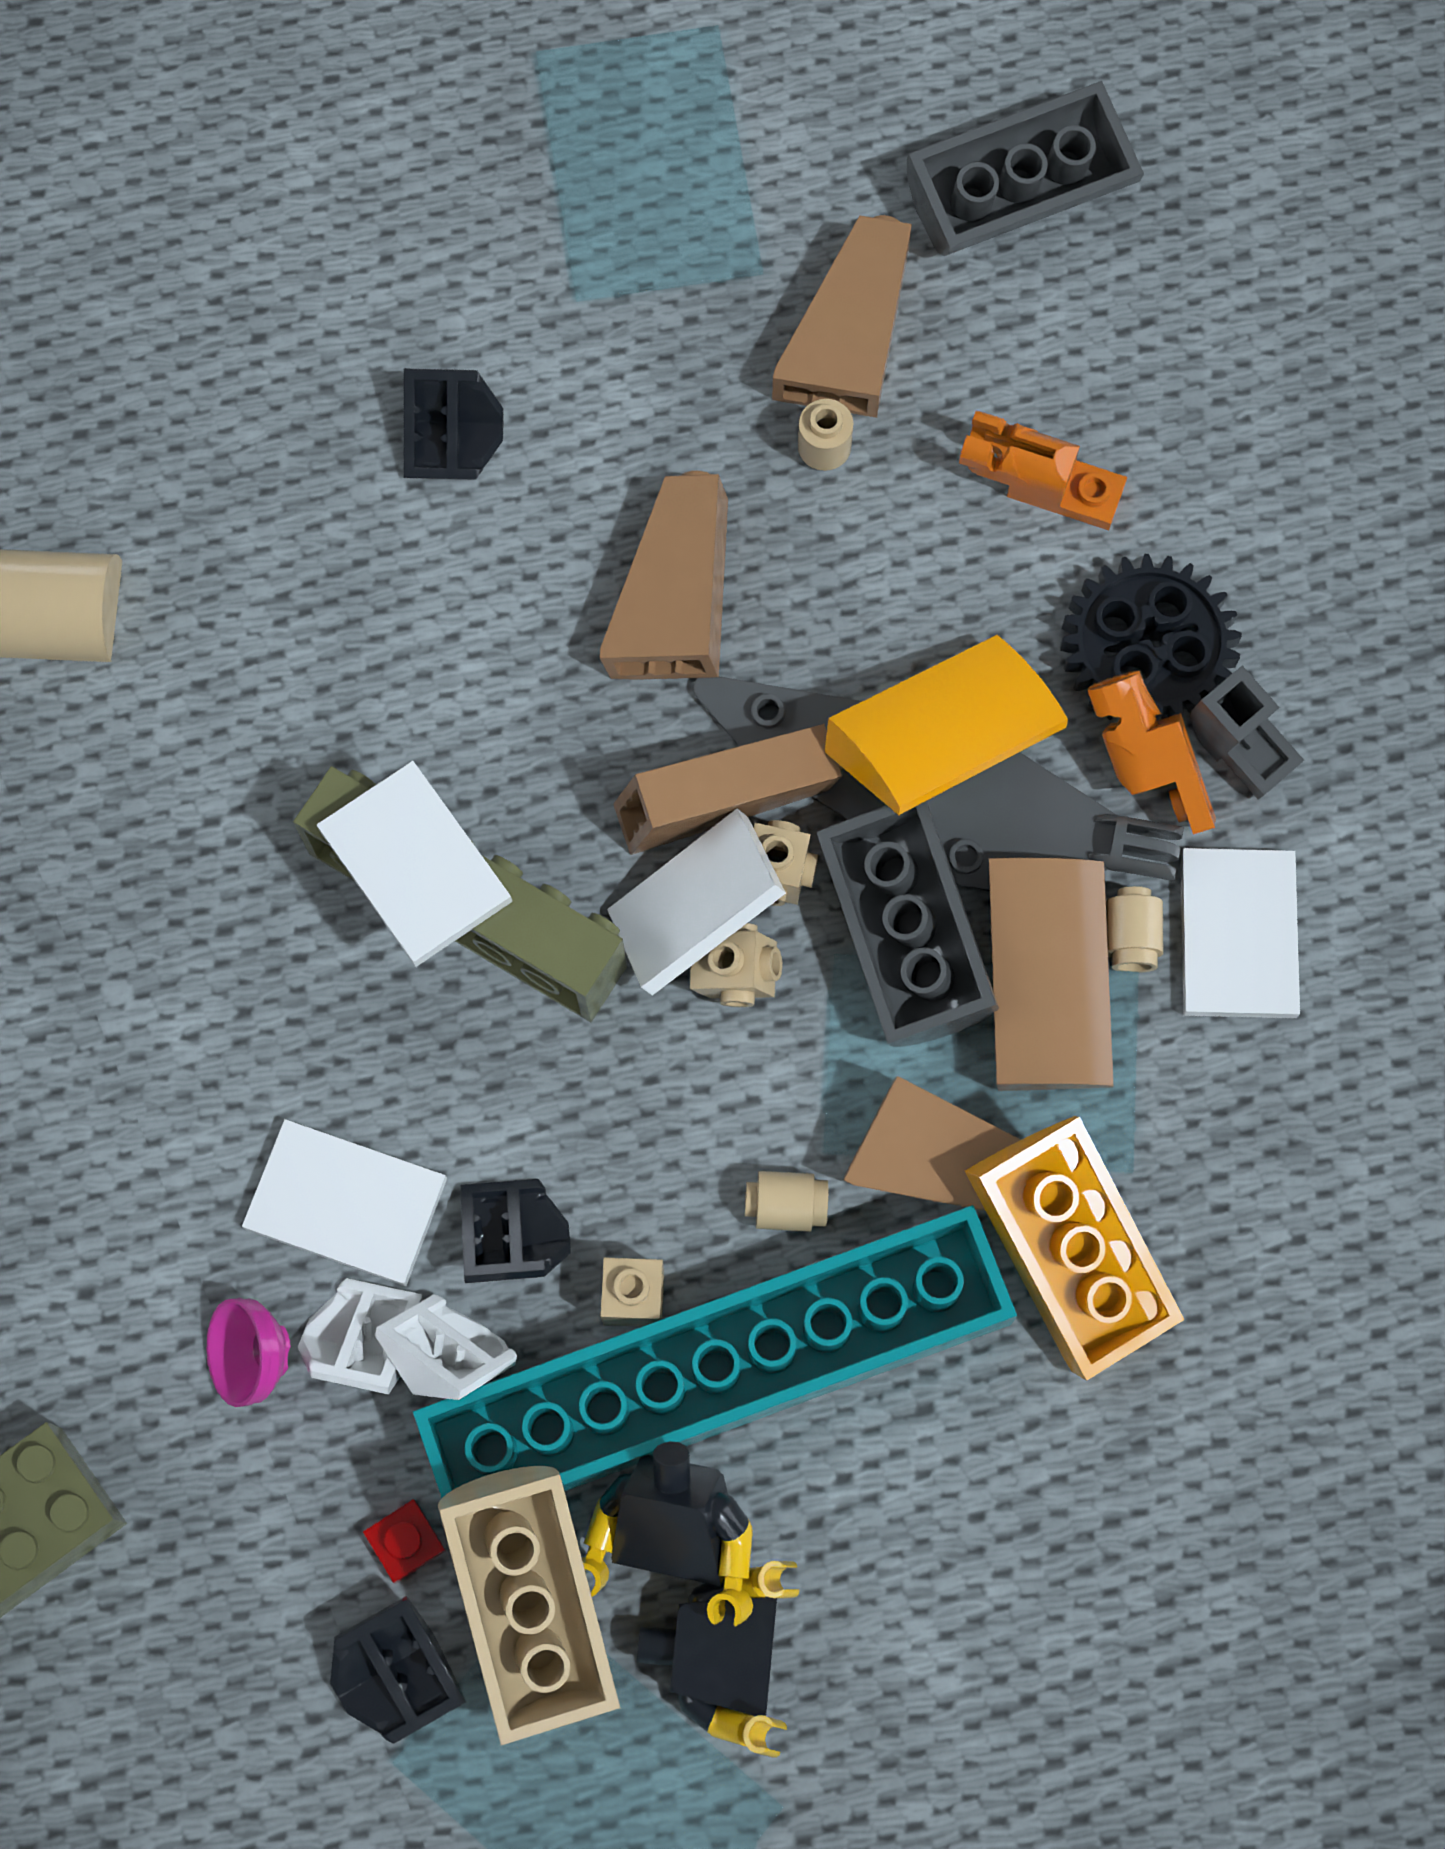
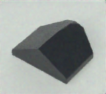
(449, 423)
(511, 1231)
(393, 1672)

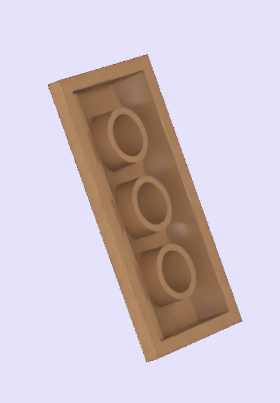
(1050, 974)

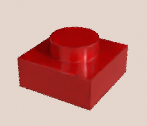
(404, 1541)

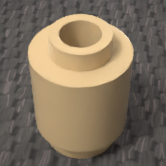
(825, 434)
(1134, 929)
(787, 1201)

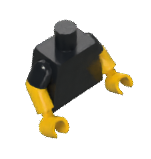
(676, 1524)
(722, 1664)

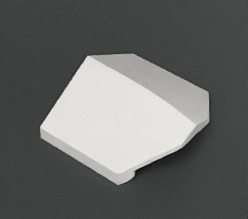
(341, 1336)
(443, 1350)

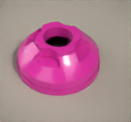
(245, 1351)

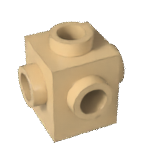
(799, 867)
(739, 969)

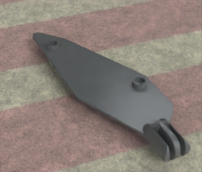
(999, 813)

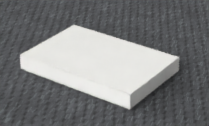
(414, 863)
(695, 901)
(1239, 933)
(345, 1202)

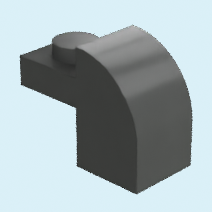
(1236, 727)

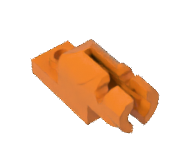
(1041, 470)
(1151, 751)

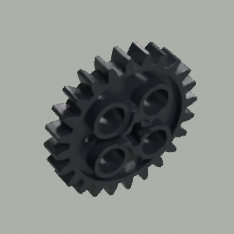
(1133, 599)

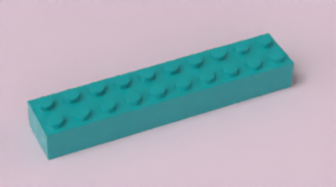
(728, 1359)

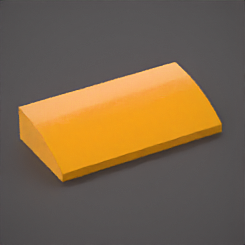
(944, 725)
(1075, 1246)

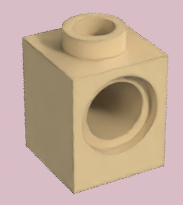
(632, 1291)

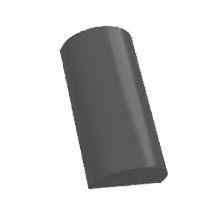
(1021, 169)
(908, 924)

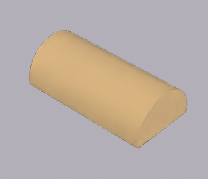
(58, 605)
(527, 1601)

